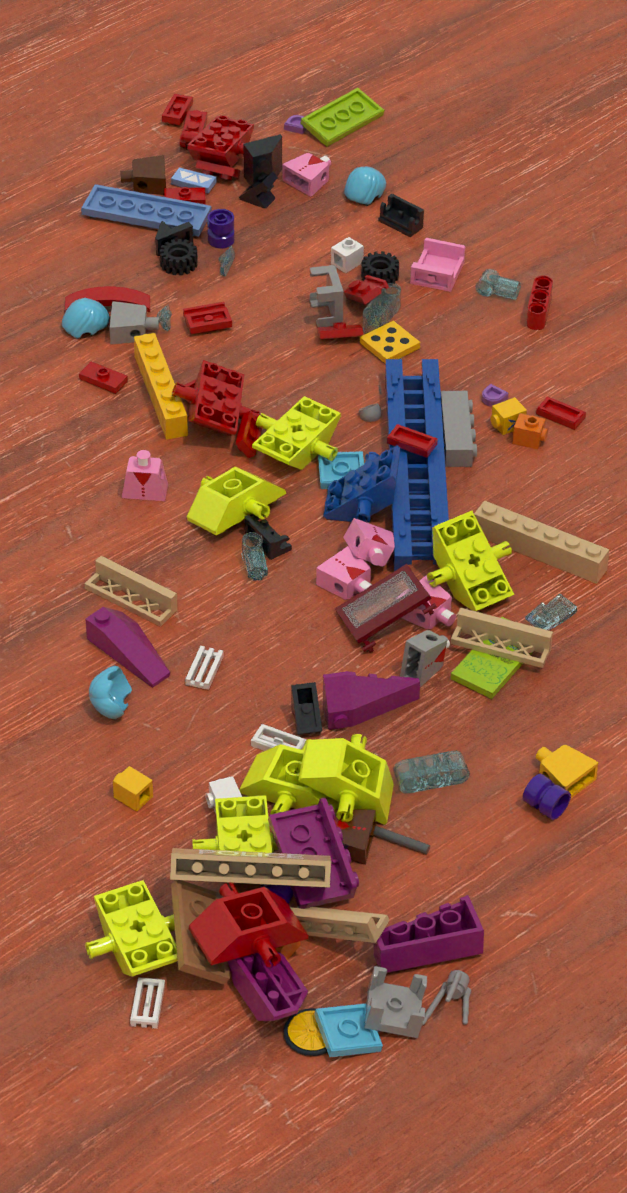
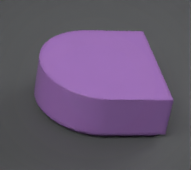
(293, 124)
(493, 395)

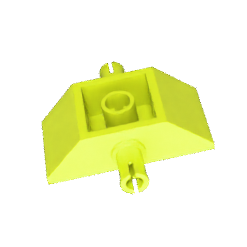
(299, 434)
(230, 498)
(469, 563)
(348, 775)
(277, 776)
(240, 826)
(133, 930)

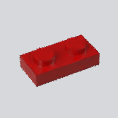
(177, 109)
(210, 168)
(248, 434)

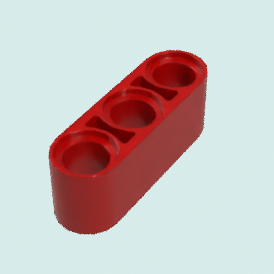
(539, 302)

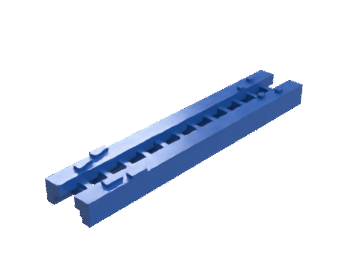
(421, 481)

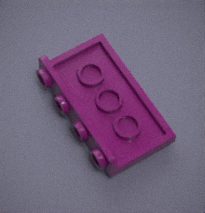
(314, 832)

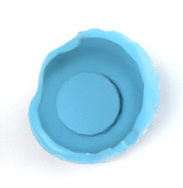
(364, 185)
(85, 316)
(109, 691)

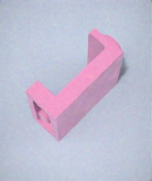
(438, 265)

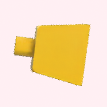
(567, 768)

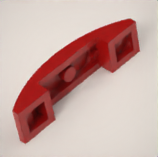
(107, 294)

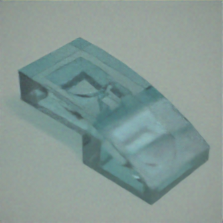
(552, 614)

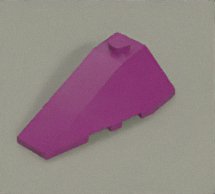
(127, 644)
(356, 699)

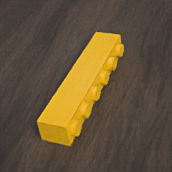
(160, 386)

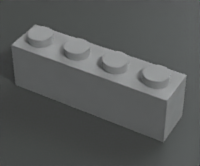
(457, 429)

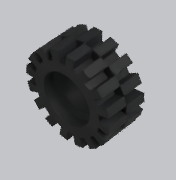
(178, 257)
(380, 266)

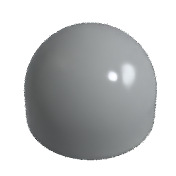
(370, 413)

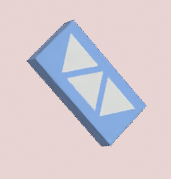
(193, 179)

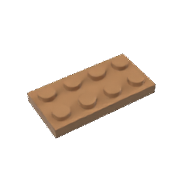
(188, 904)

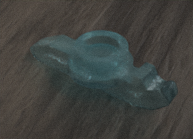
(226, 260)
(164, 317)

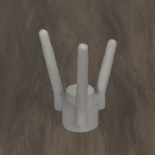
(455, 988)

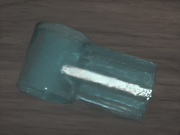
(492, 282)
(253, 556)

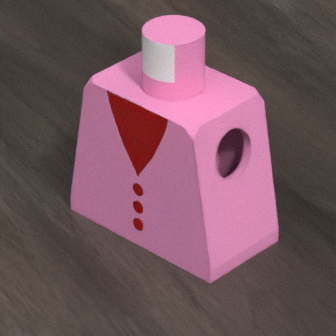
(306, 173)
(145, 478)
(373, 542)
(344, 574)
(442, 612)

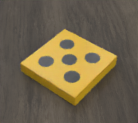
(390, 342)

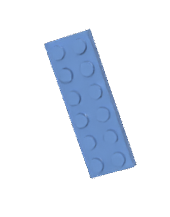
(144, 209)

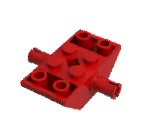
(219, 141)
(215, 398)
(246, 925)

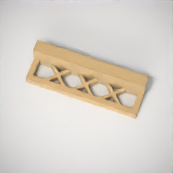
(137, 589)
(504, 634)
(341, 923)

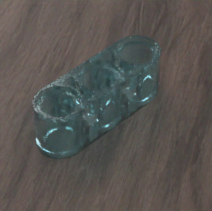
(382, 308)
(431, 771)

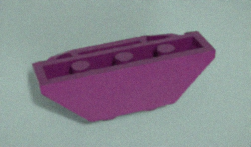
(268, 991)

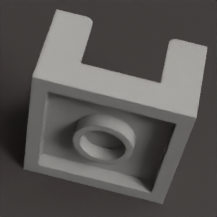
(329, 296)
(395, 1007)

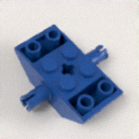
(364, 489)

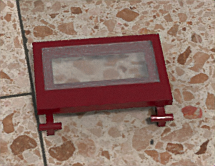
(383, 605)

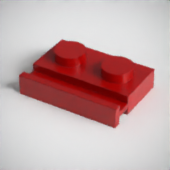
(365, 290)
(207, 317)

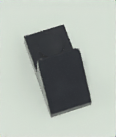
(259, 192)
(165, 234)
(306, 708)

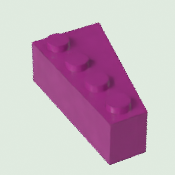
(431, 938)

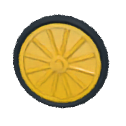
(303, 1033)

